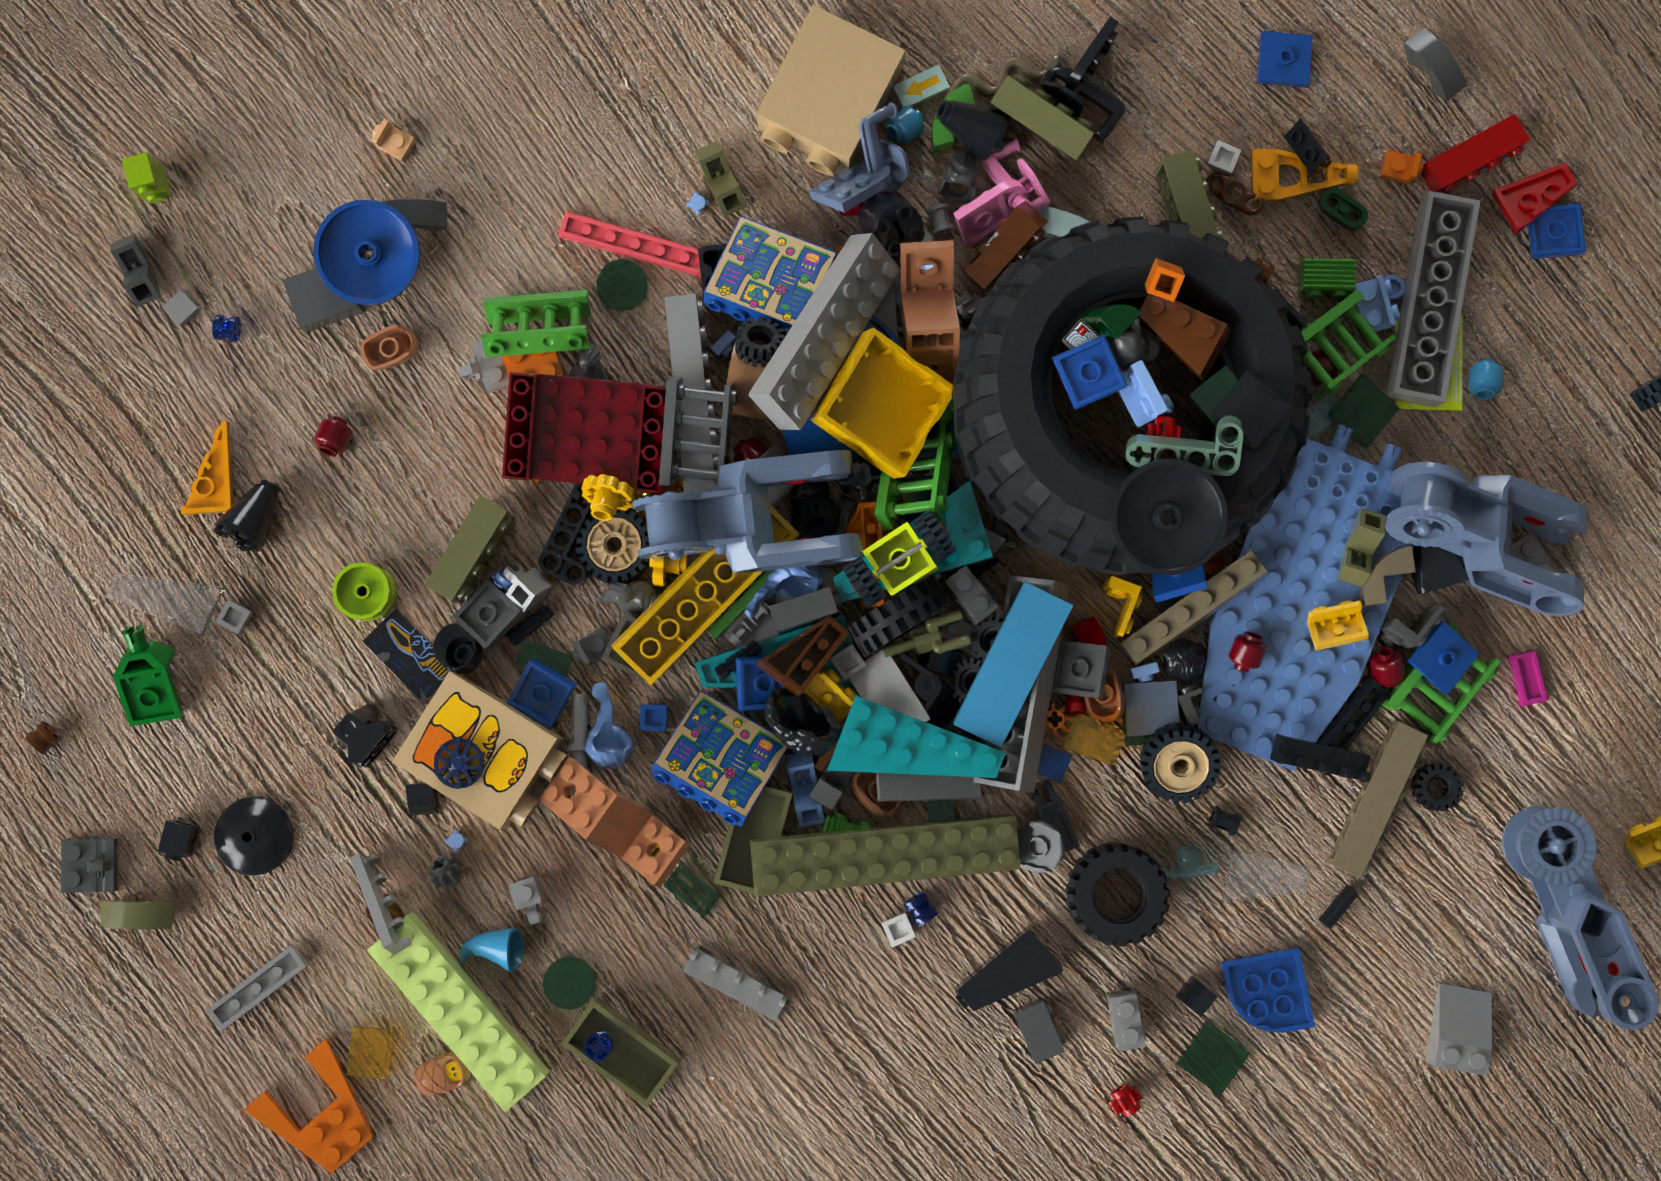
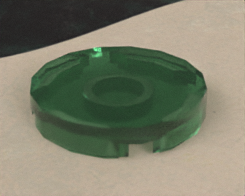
(622, 285)
(569, 982)

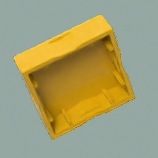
(883, 403)

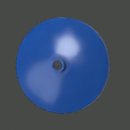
(347, 237)

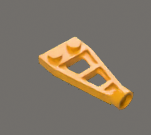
(1265, 176)

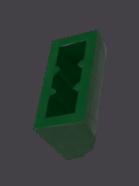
(1111, 319)

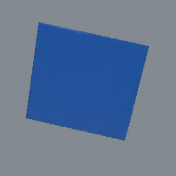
(1053, 763)

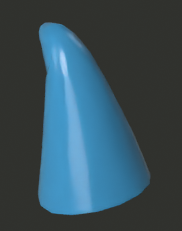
(499, 946)

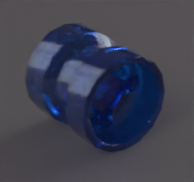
(921, 915)

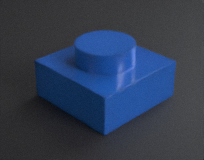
(653, 717)

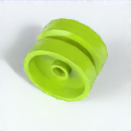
(351, 584)

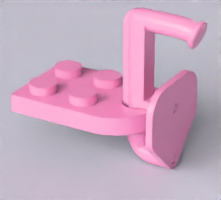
(993, 206)

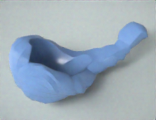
(787, 581)
(607, 742)

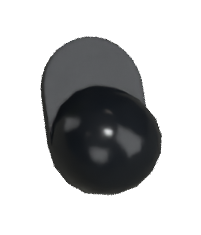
(457, 649)

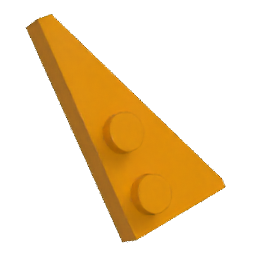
(214, 485)

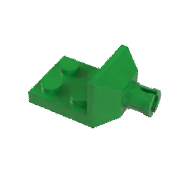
(146, 681)

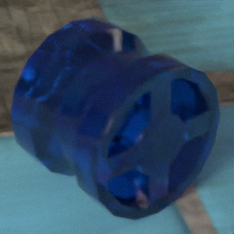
(226, 328)
(597, 1051)

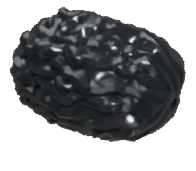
(801, 723)

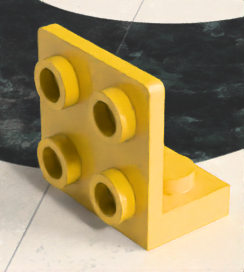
(1118, 589)

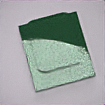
(1213, 391)

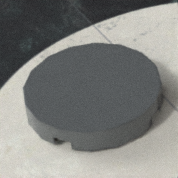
(1040, 846)

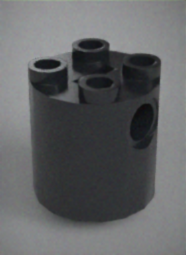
(891, 221)

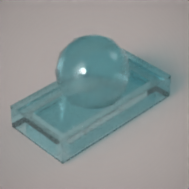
(1189, 865)

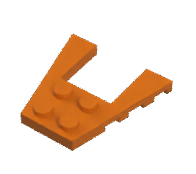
(332, 1134)

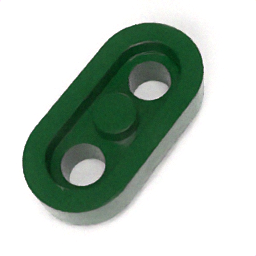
(1343, 208)

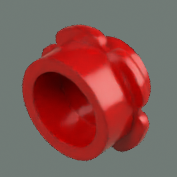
(1075, 705)

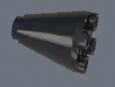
(975, 126)
(250, 517)

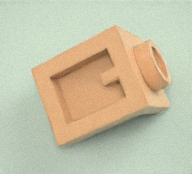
(392, 140)

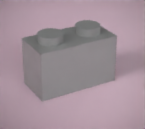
(1125, 1020)

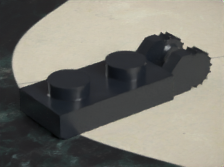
(1054, 813)

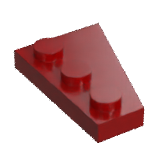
(1533, 195)

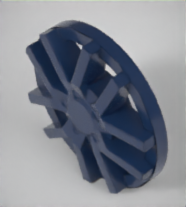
(458, 763)

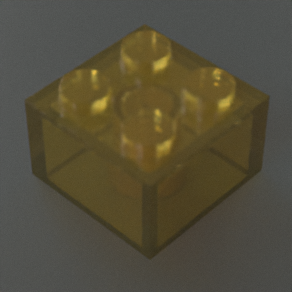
(1091, 740)

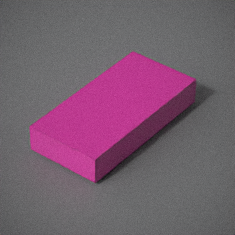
(1528, 678)

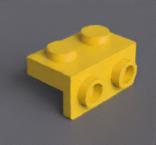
(1337, 625)
(829, 692)
(1645, 843)

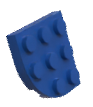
(1269, 990)

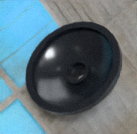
(270, 834)

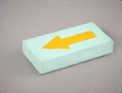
(921, 87)

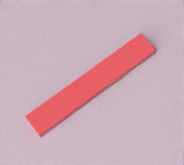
(630, 243)

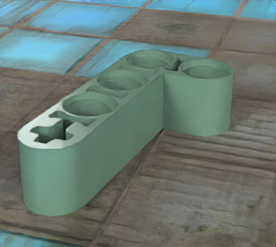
(1184, 447)

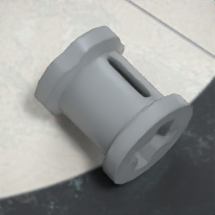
(939, 219)

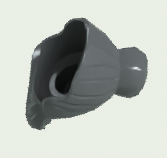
(1135, 345)

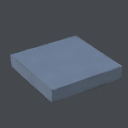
(1150, 707)

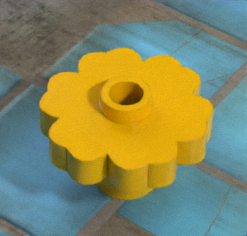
(607, 495)
(666, 565)

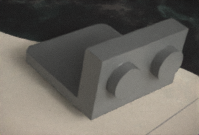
(1397, 634)

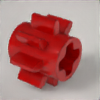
(1164, 427)
(1125, 1100)

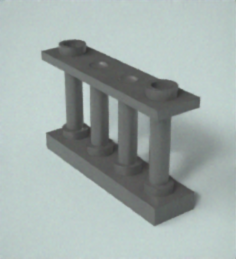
(675, 418)

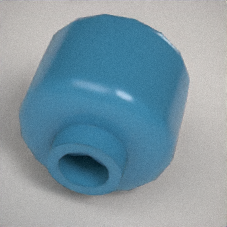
(906, 125)
(1485, 379)

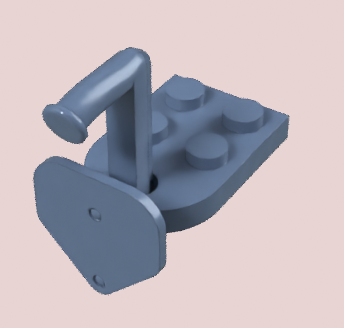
(883, 170)

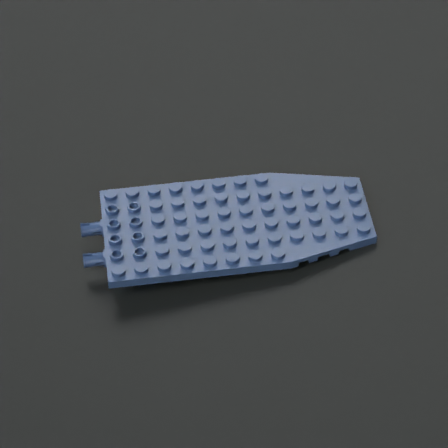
(1302, 551)

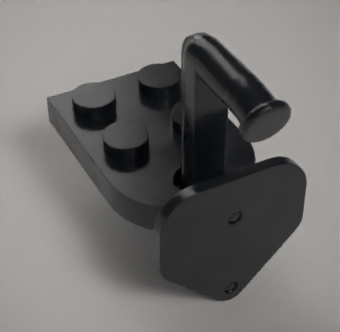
(1078, 83)

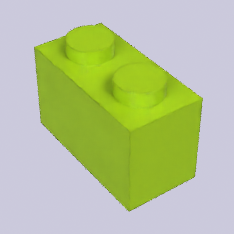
(146, 177)

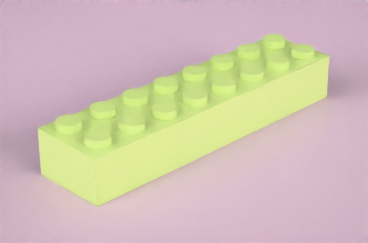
(461, 1014)

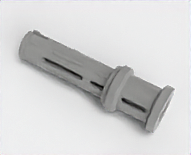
(579, 726)

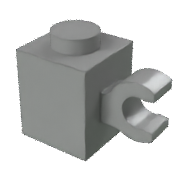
(526, 588)
(527, 894)

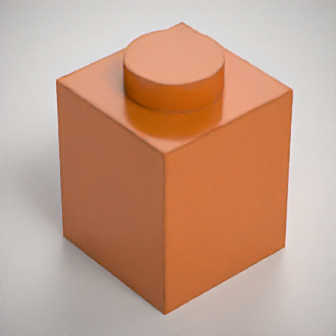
(1164, 280)

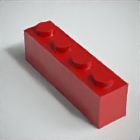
(1474, 154)

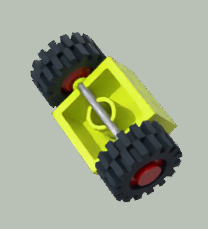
(899, 559)

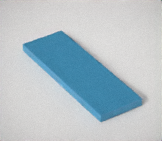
(1012, 664)

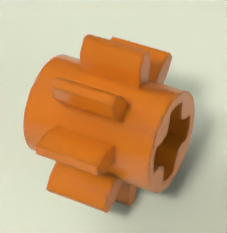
(1058, 713)

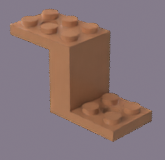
(930, 306)
(614, 822)

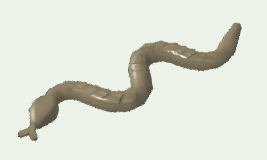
(1003, 72)

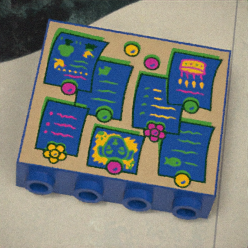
(766, 274)
(719, 758)

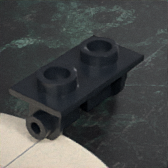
(1307, 147)

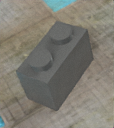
(1038, 1030)

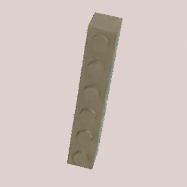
(1194, 608)
(1377, 799)

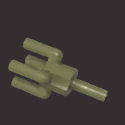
(931, 637)

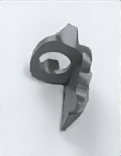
(961, 171)

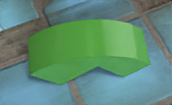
(941, 137)

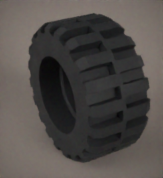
(1152, 902)

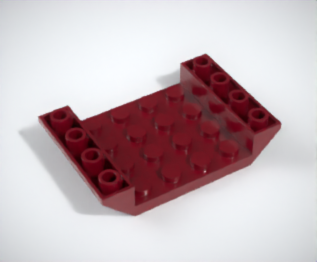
(583, 428)

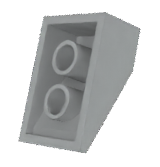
(1461, 1030)

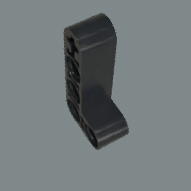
(563, 553)

